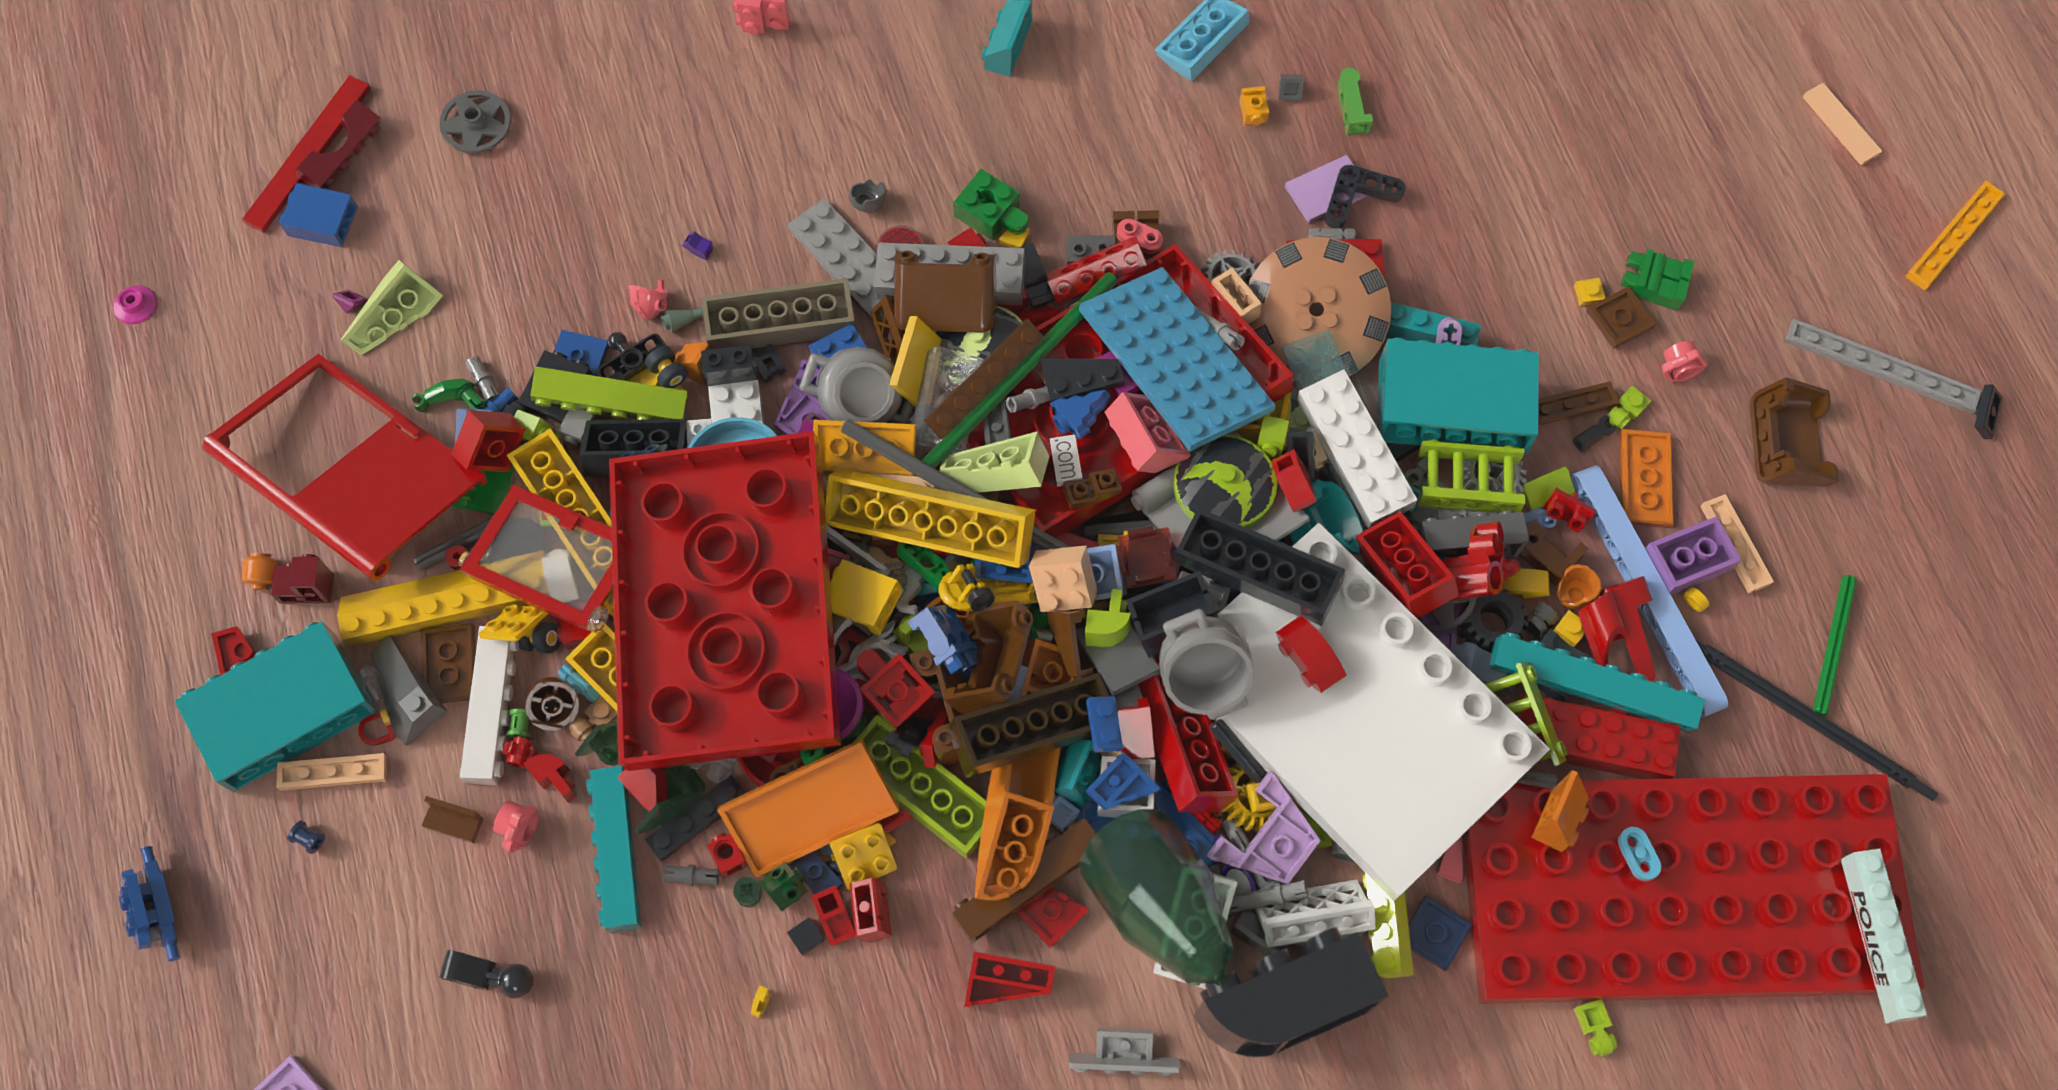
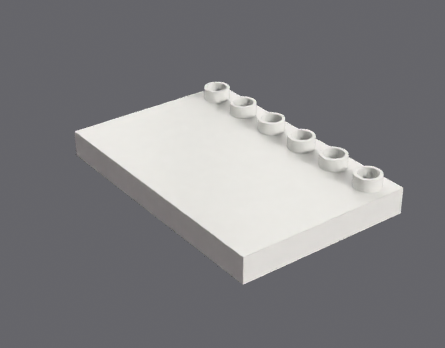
(1395, 749)

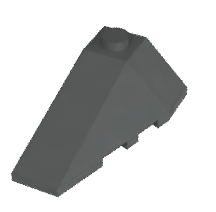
(405, 692)

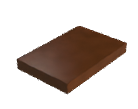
(449, 661)

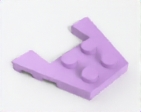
(1279, 845)

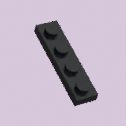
(693, 819)

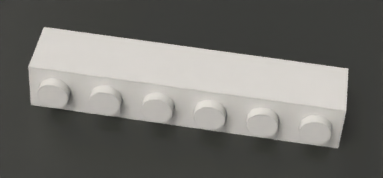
(488, 711)

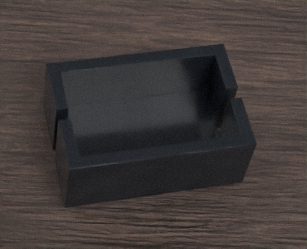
(1166, 603)

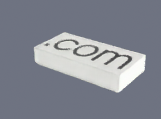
(1065, 459)

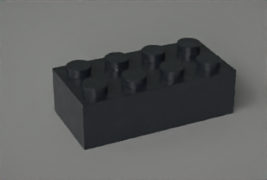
(613, 438)

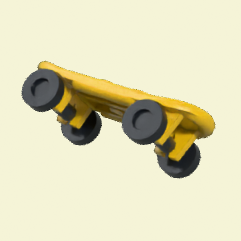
(967, 593)

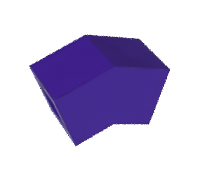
(698, 245)

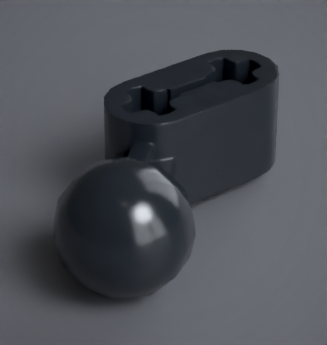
(480, 973)

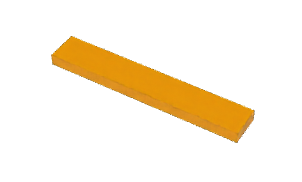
(1955, 235)

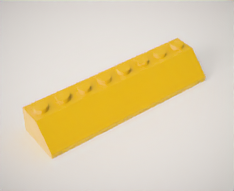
(417, 606)

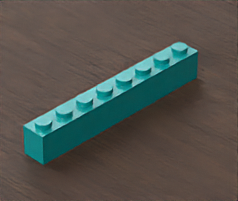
(1599, 683)

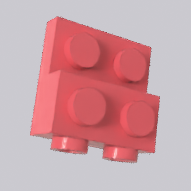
(759, 14)

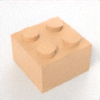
(1063, 578)

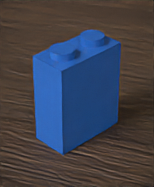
(318, 215)

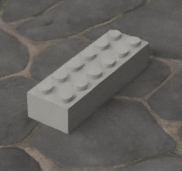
(1009, 266)

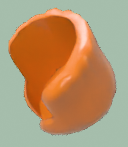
(1578, 587)

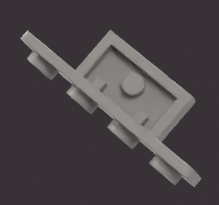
(1124, 1051)

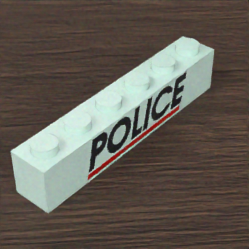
(1883, 936)

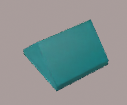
(1077, 772)

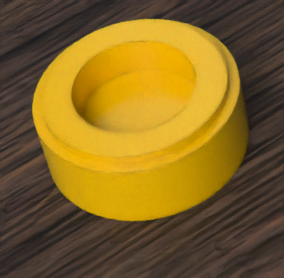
(1696, 599)

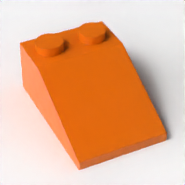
(1563, 813)

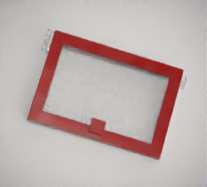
(546, 559)

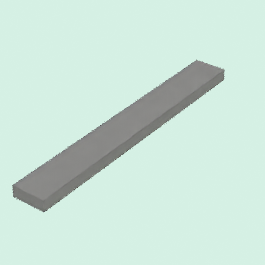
(1883, 366)

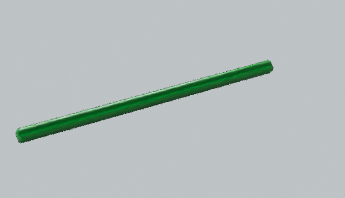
(1015, 376)

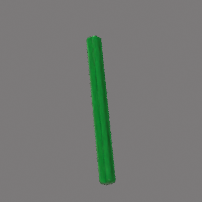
(1835, 645)

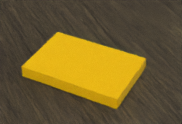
(911, 358)

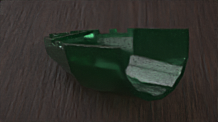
(1159, 895)

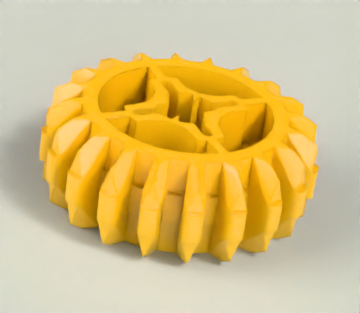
(1240, 807)

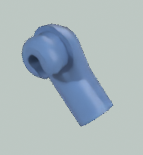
(1541, 517)

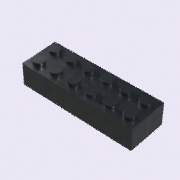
(1260, 566)

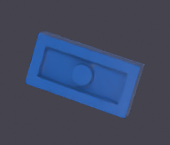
(1104, 724)

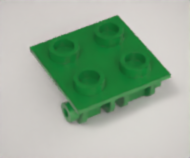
(490, 495)

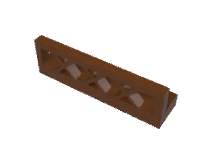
(883, 327)

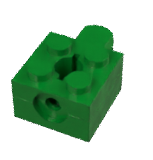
(989, 215)

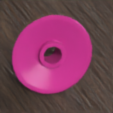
(140, 310)

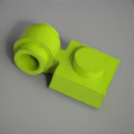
(1629, 407)
(1594, 1019)

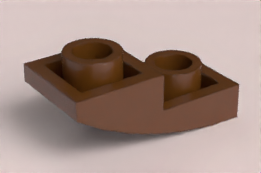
(1089, 491)

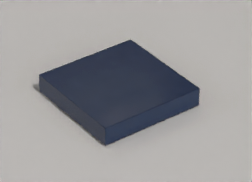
(1437, 932)

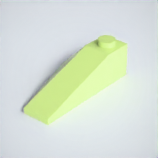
(392, 306)

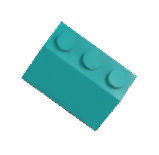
(1008, 37)

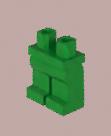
(1658, 278)

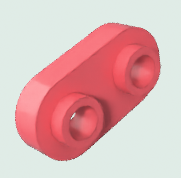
(1142, 232)

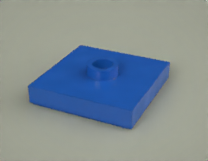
(584, 348)

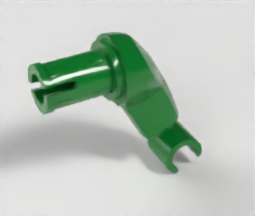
(449, 390)

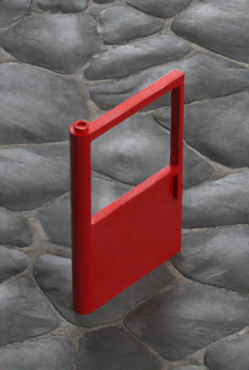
(373, 494)

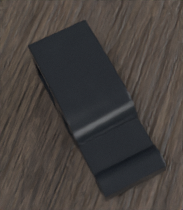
(1036, 279)

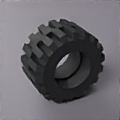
(1502, 605)

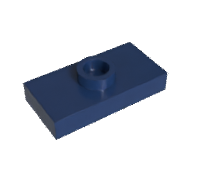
(816, 872)

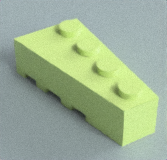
(999, 465)

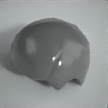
(867, 196)

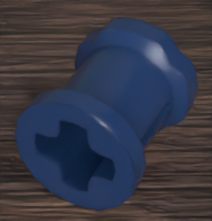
(306, 837)

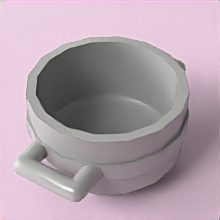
(855, 386)
(1205, 664)

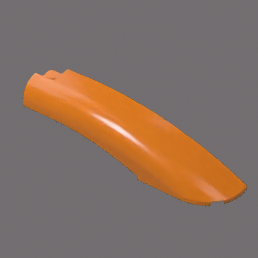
(1020, 796)

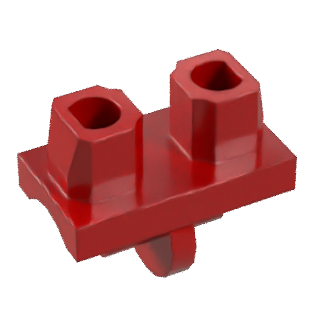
(1569, 509)

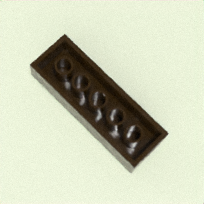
(1024, 725)

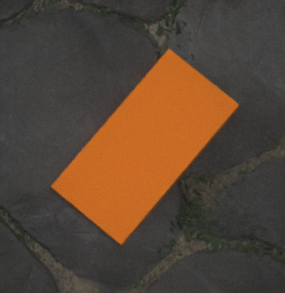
(1646, 477)

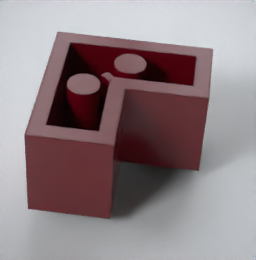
(302, 581)

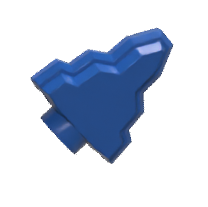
(1079, 412)

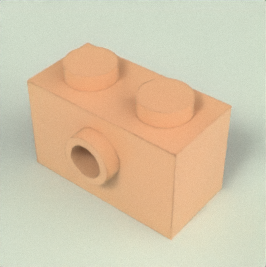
(1238, 295)

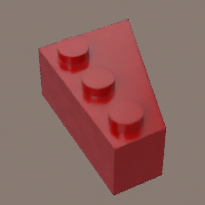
(1005, 979)

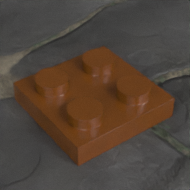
(1621, 317)

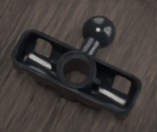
(638, 352)

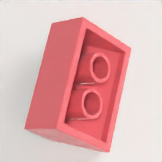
(1145, 433)

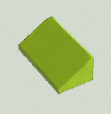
(1540, 489)

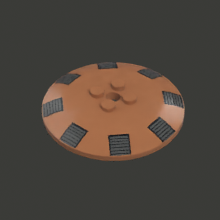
(1328, 274)

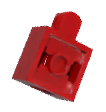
(892, 687)

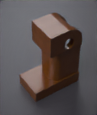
(1546, 556)

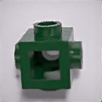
(784, 885)

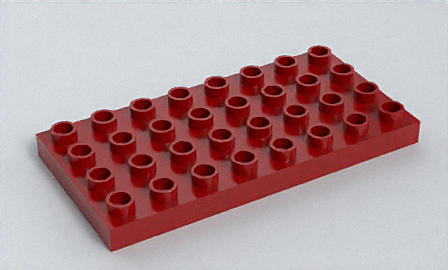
(1741, 902)

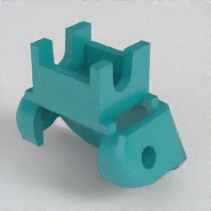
(1334, 513)

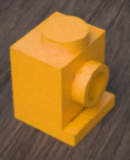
(1254, 105)

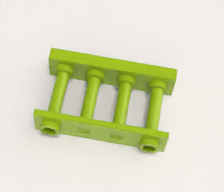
(1458, 496)
(1527, 675)

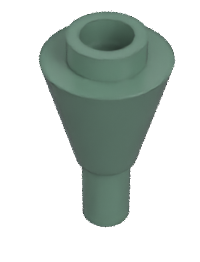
(677, 319)

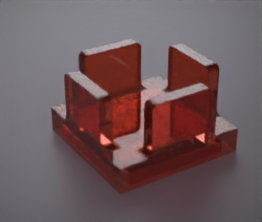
(1146, 556)

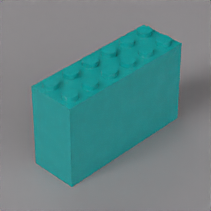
(1457, 394)
(274, 706)

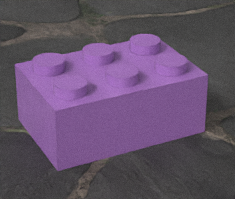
(1693, 555)

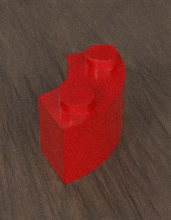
(1311, 654)

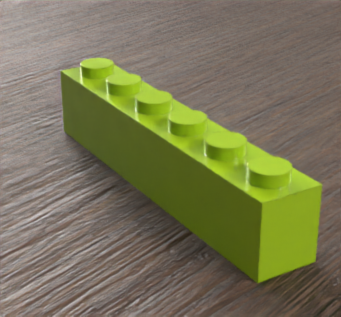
(606, 395)

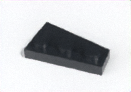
(1080, 376)

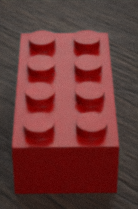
(1407, 565)

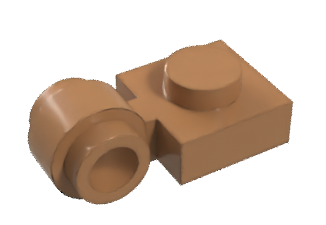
(598, 713)

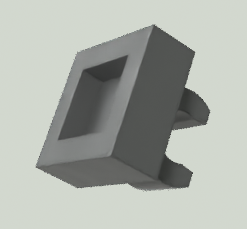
(1290, 87)

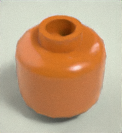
(258, 570)

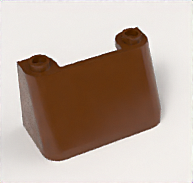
(946, 294)
(1787, 434)
(1064, 627)
(1001, 643)
(926, 667)

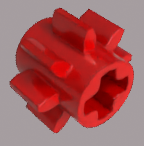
(518, 751)

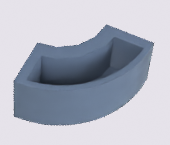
(1477, 662)

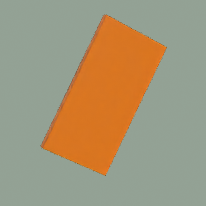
(808, 808)

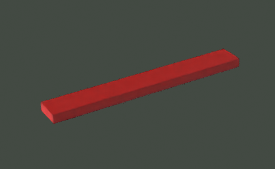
(317, 140)

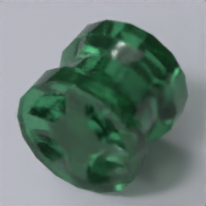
(751, 896)

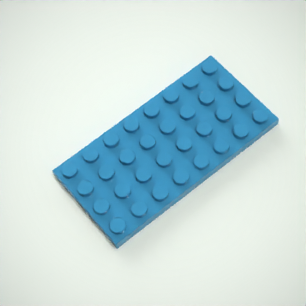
(1176, 358)

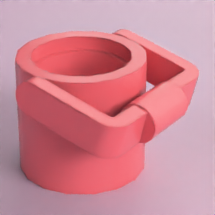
(1683, 362)
(516, 824)

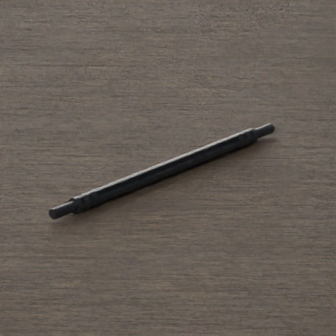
(1815, 721)

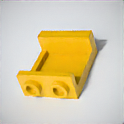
(863, 595)

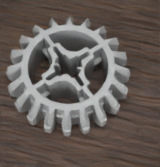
(1242, 266)
(1497, 471)

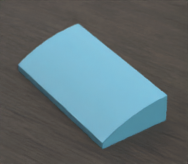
(1202, 36)

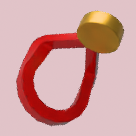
(383, 739)

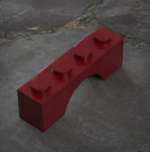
(320, 169)

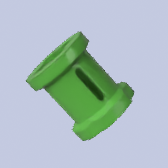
(518, 724)

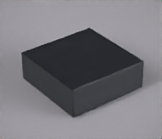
(805, 936)

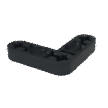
(1357, 184)

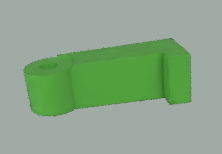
(1351, 104)

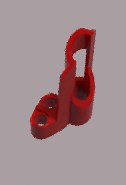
(1480, 570)
(1615, 618)

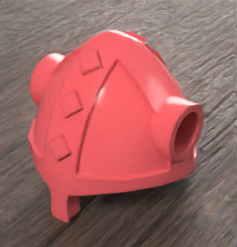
(648, 302)

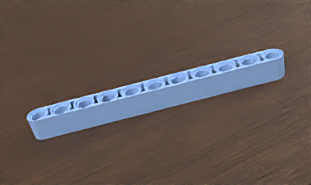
(1661, 613)

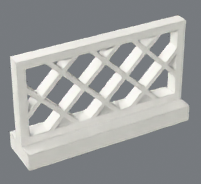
(1303, 922)

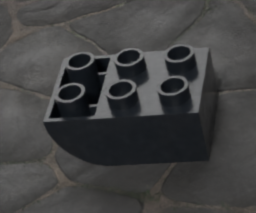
(1291, 998)

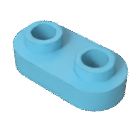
(1641, 853)

